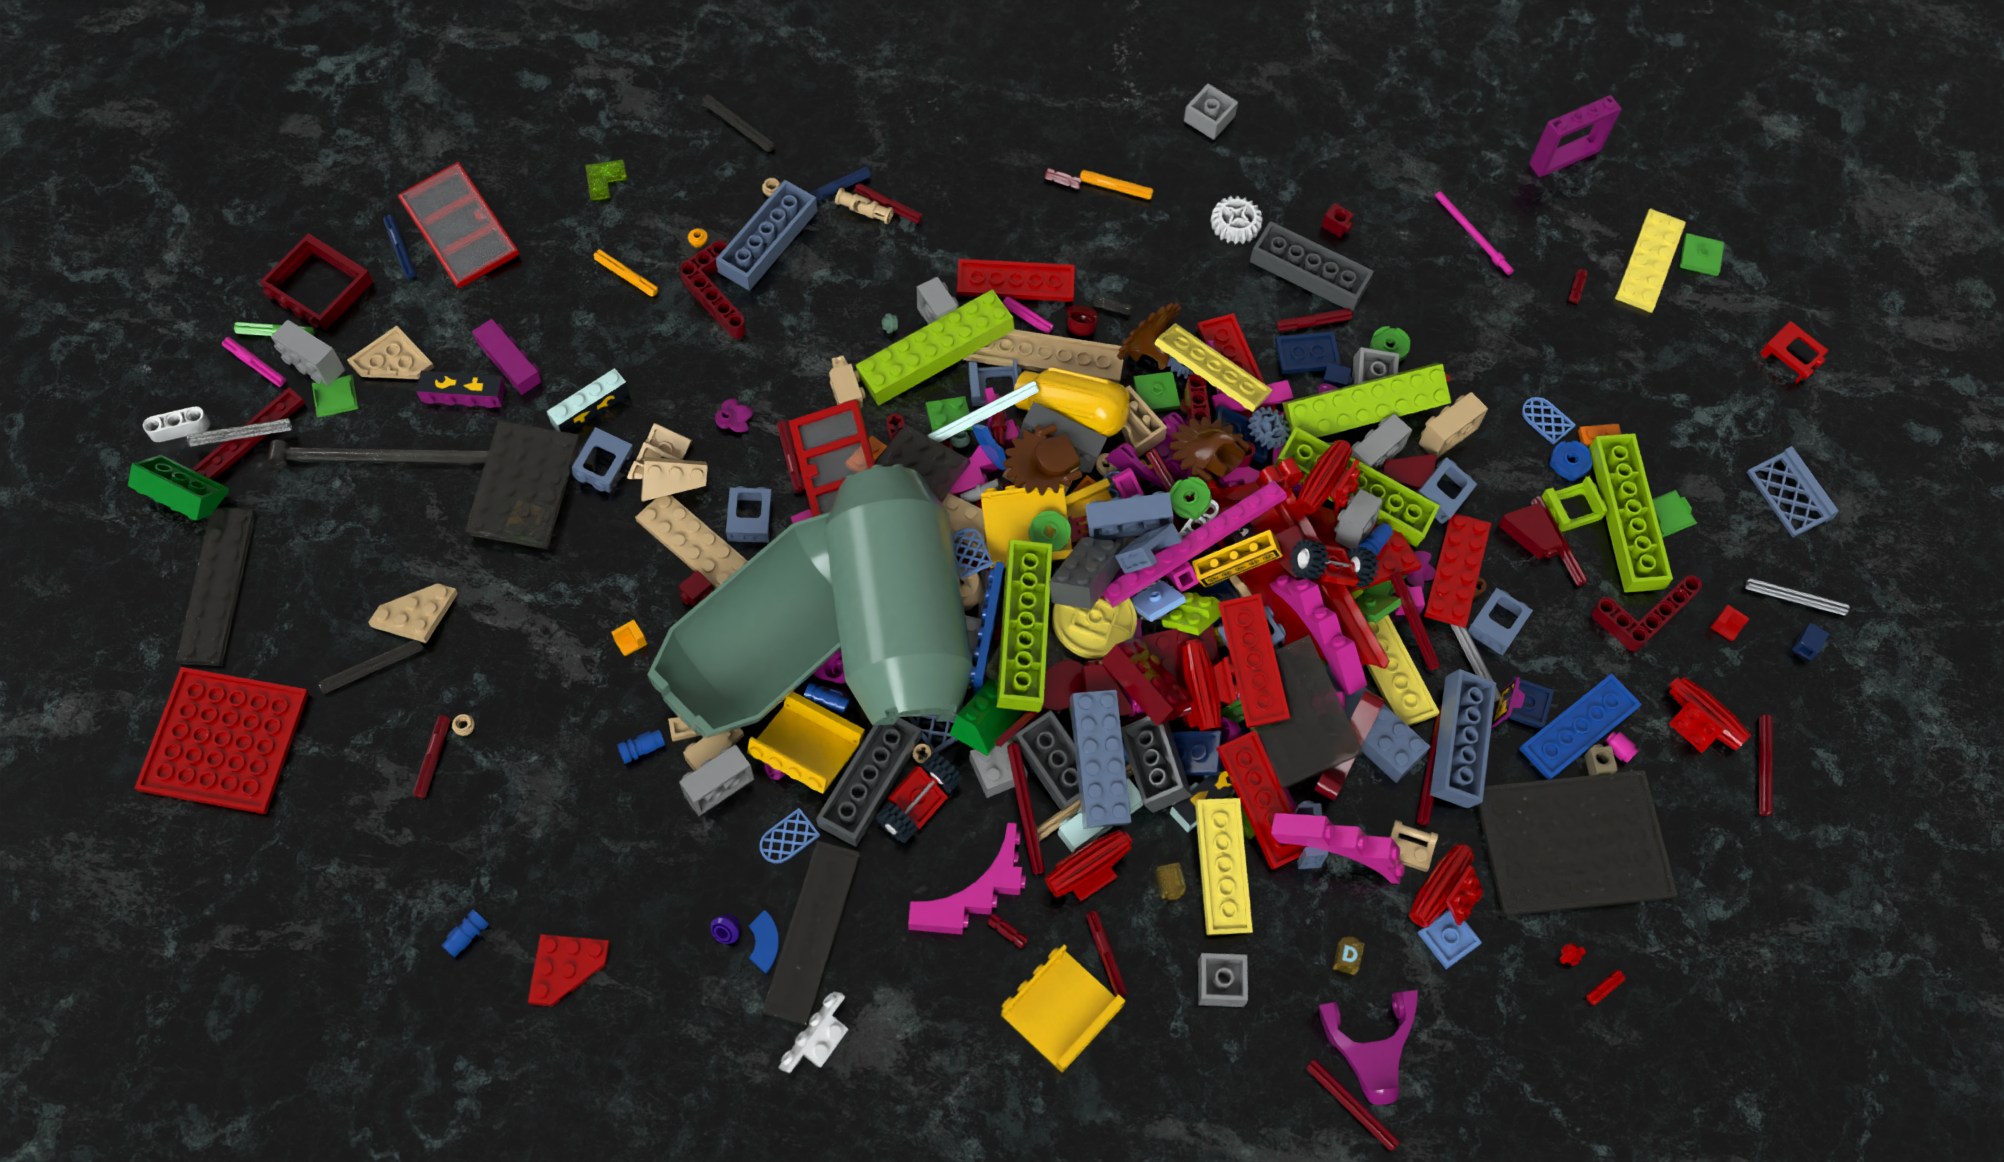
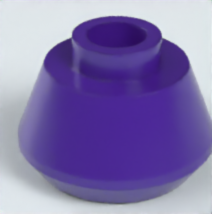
(725, 928)

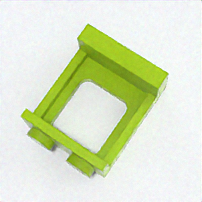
(1589, 490)

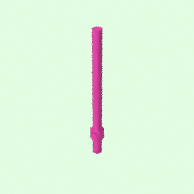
(1497, 258)

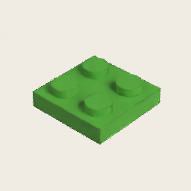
(946, 411)

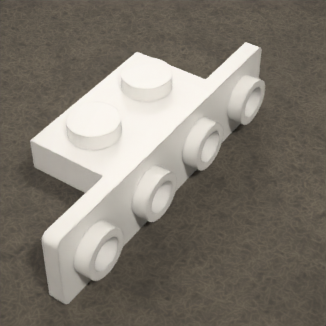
(819, 1037)

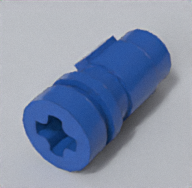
(1377, 538)
(827, 699)
(641, 745)
(463, 935)

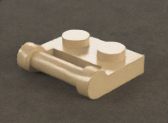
(1412, 853)

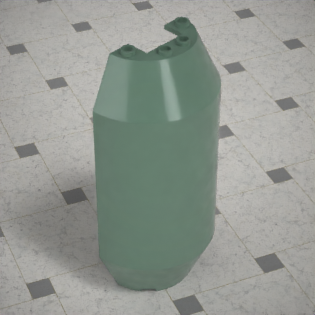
(898, 597)
(752, 635)

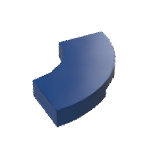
(989, 446)
(766, 942)

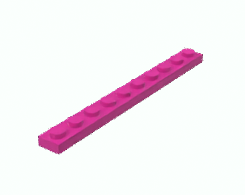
(1195, 543)

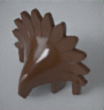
(1144, 337)
(1208, 448)
(1042, 461)

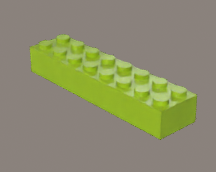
(935, 347)
(1369, 401)
(1401, 507)
(1630, 513)
(1024, 626)

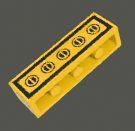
(1237, 558)

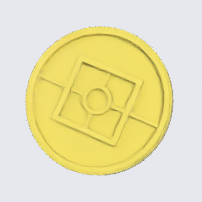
(1095, 630)

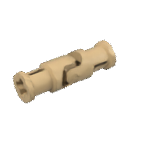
(866, 207)

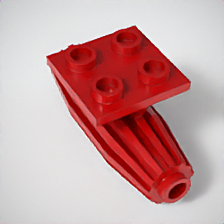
(1330, 479)
(1207, 684)
(1704, 717)
(1089, 866)
(1449, 886)

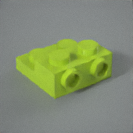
(1194, 614)

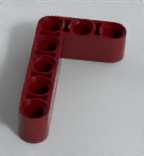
(696, 273)
(1197, 411)
(1655, 618)
(1361, 721)

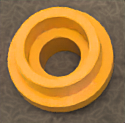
(700, 241)

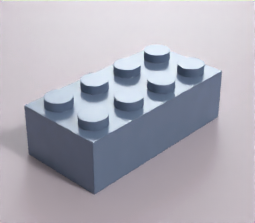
(1128, 516)

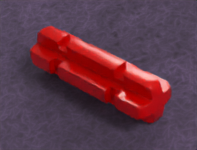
(1605, 987)

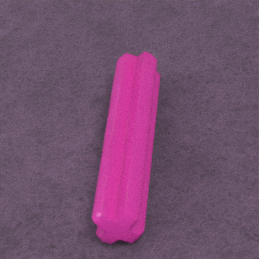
(1028, 315)

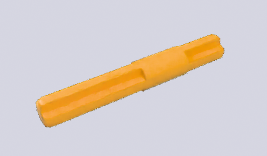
(1116, 184)
(626, 273)

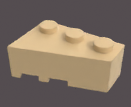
(1143, 427)
(671, 476)

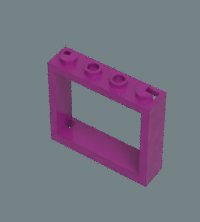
(1549, 158)

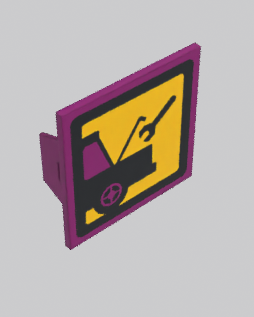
(1510, 698)

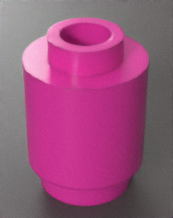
(1622, 747)

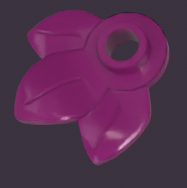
(734, 415)
(1426, 572)

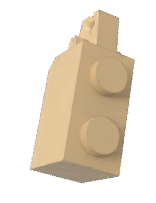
(845, 382)
(710, 747)

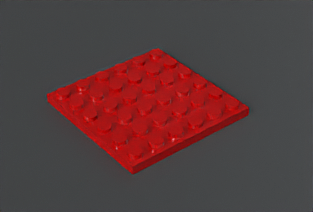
(222, 740)

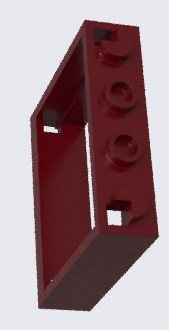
(294, 259)

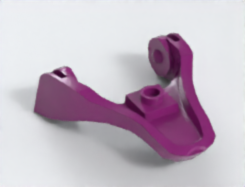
(1126, 457)
(1377, 1061)

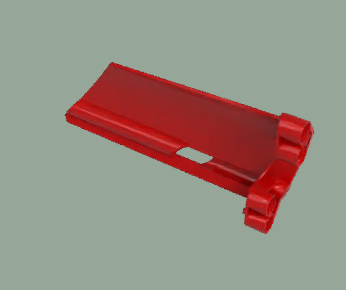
(1258, 580)

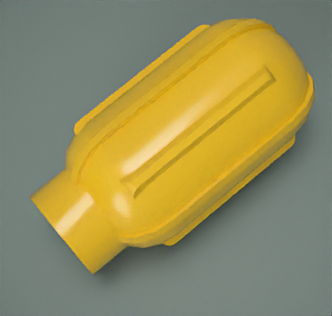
(1079, 397)

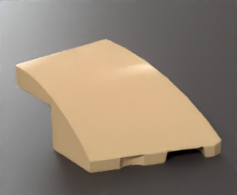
(660, 444)

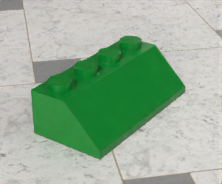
(176, 486)
(982, 722)

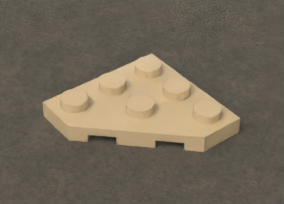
(391, 357)
(416, 613)

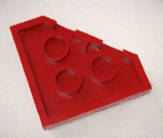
(564, 965)

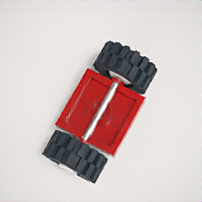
(1333, 565)
(918, 797)

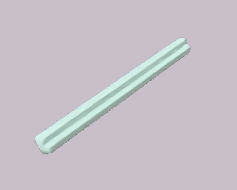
(984, 412)

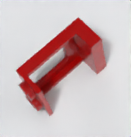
(1788, 334)

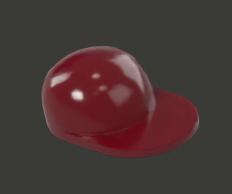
(1081, 320)

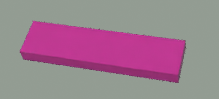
(1280, 394)

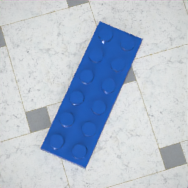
(987, 626)
(1580, 727)

